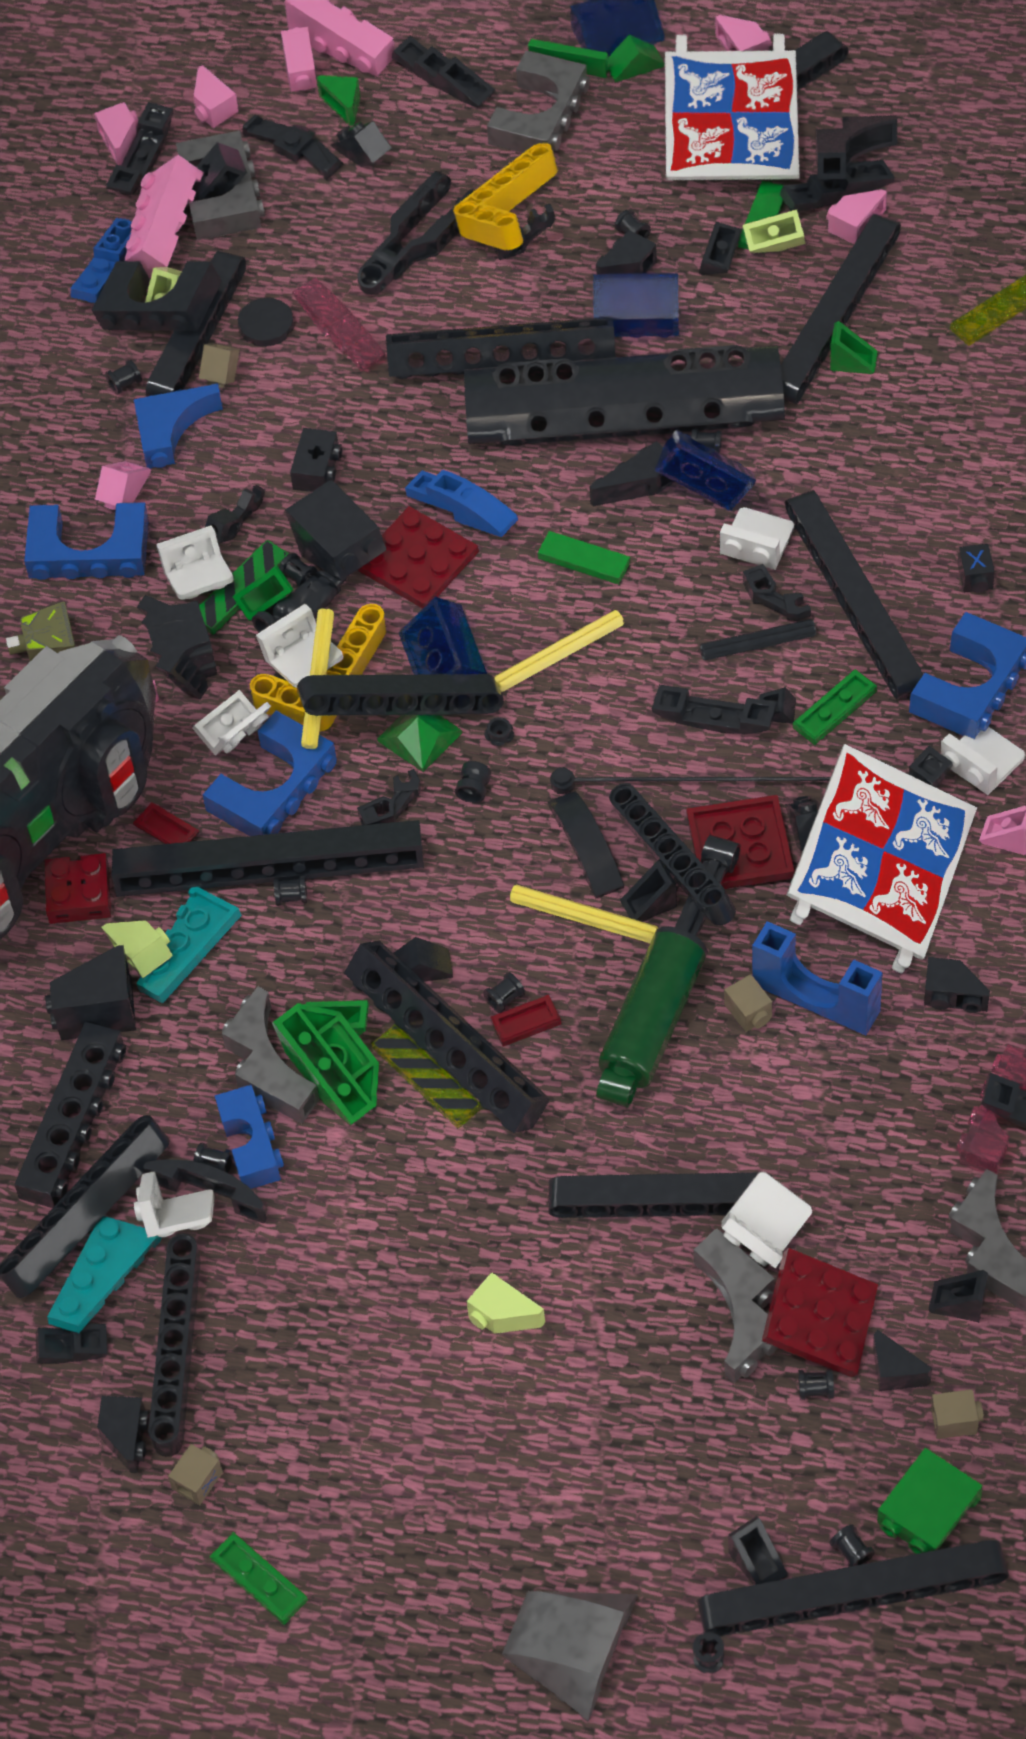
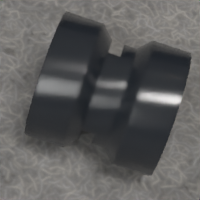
(472, 785)

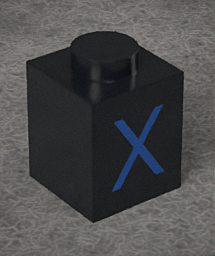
(976, 568)

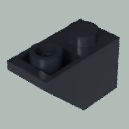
(361, 143)
(628, 256)
(801, 817)
(954, 986)
(122, 1427)

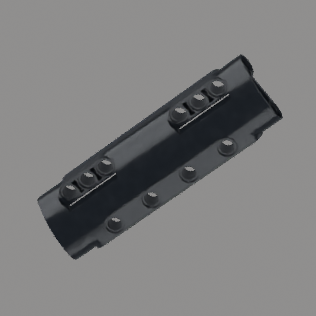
(623, 395)

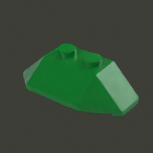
(331, 1057)

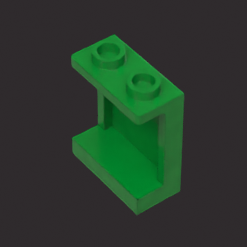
(928, 1503)

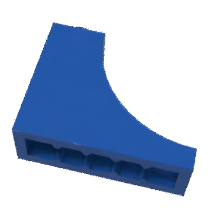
(167, 416)

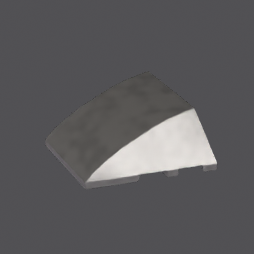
(568, 1642)

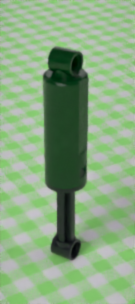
(659, 992)

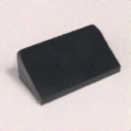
(720, 249)

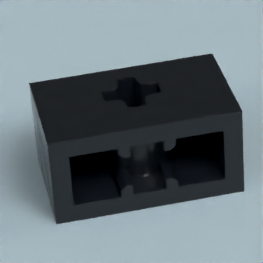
(222, 171)
(315, 459)

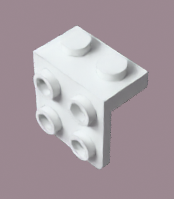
(756, 537)
(194, 563)
(290, 644)
(229, 722)
(983, 759)
(172, 1214)
(765, 1219)

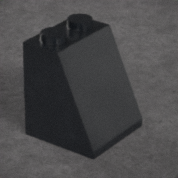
(334, 531)
(94, 994)

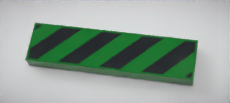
(220, 604)

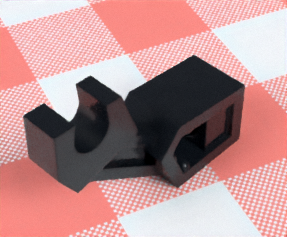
(535, 225)
(228, 523)
(758, 578)
(395, 806)

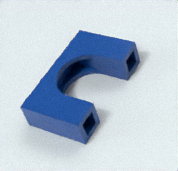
(119, 556)
(971, 708)
(266, 810)
(778, 971)

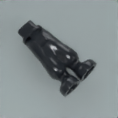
(314, 592)

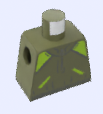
(41, 629)

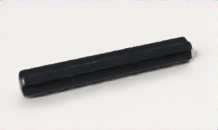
(757, 639)

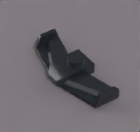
(293, 143)

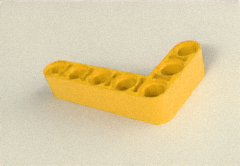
(486, 213)
(365, 631)

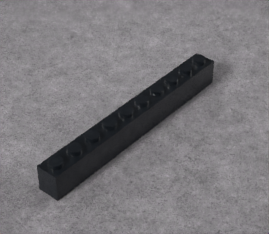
(267, 857)

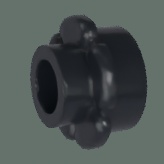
(499, 725)

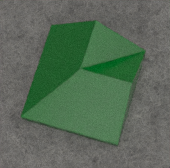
(419, 738)

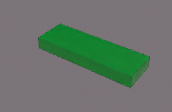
(595, 61)
(765, 205)
(584, 557)
(834, 707)
(258, 1578)

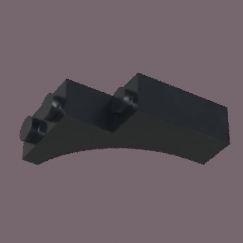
(857, 136)

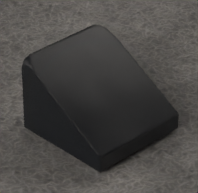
(785, 704)

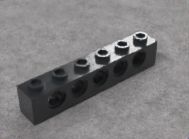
(92, 1044)

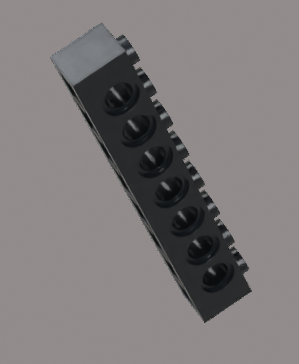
(488, 338)
(446, 1037)

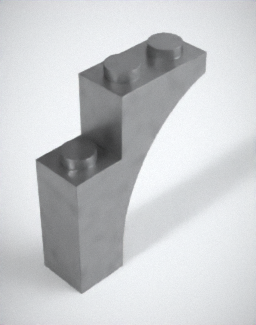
(261, 1066)
(978, 1224)
(745, 1288)

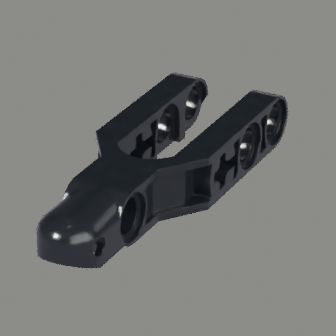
(393, 259)

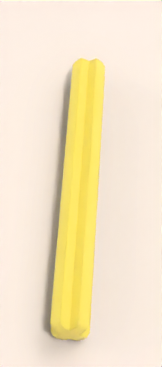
(559, 650)
(318, 667)
(582, 913)

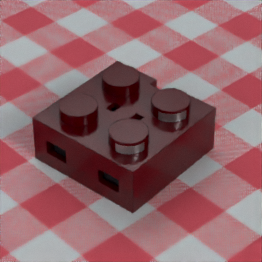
(77, 888)

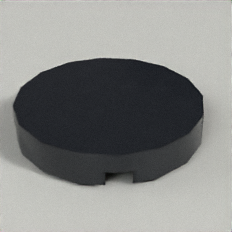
(265, 321)

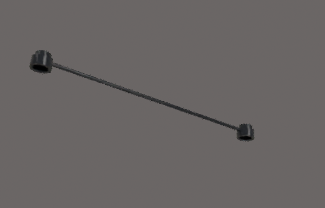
(563, 779)

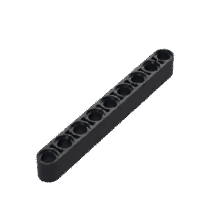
(837, 305)
(854, 593)
(853, 1588)

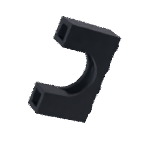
(179, 310)

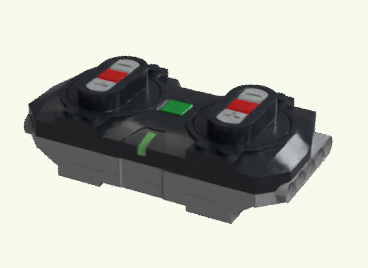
(69, 753)

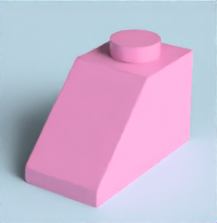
(741, 34)
(299, 59)
(213, 99)
(117, 129)
(853, 212)
(120, 483)
(1006, 830)

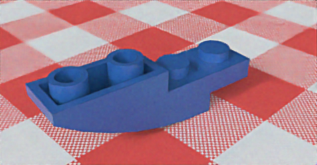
(107, 252)
(465, 499)

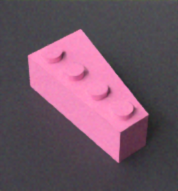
(341, 34)
(161, 213)

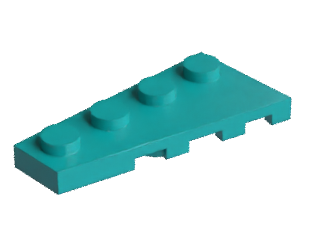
(193, 935)
(100, 1268)

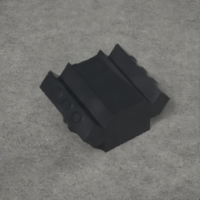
(180, 644)

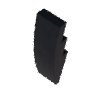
(445, 74)
(820, 193)

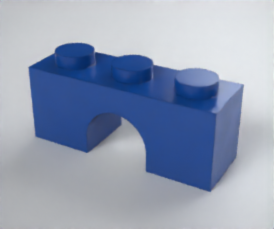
(241, 1114)

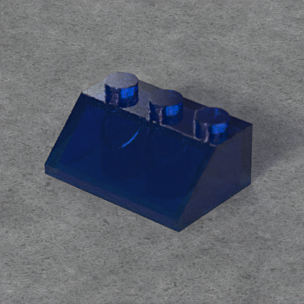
(607, 23)
(638, 303)
(704, 471)
(441, 641)

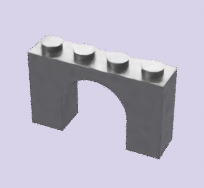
(546, 75)
(234, 210)

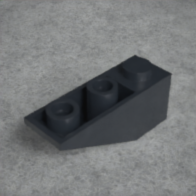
(631, 478)

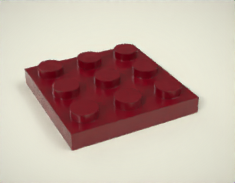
(419, 557)
(759, 830)
(820, 1312)

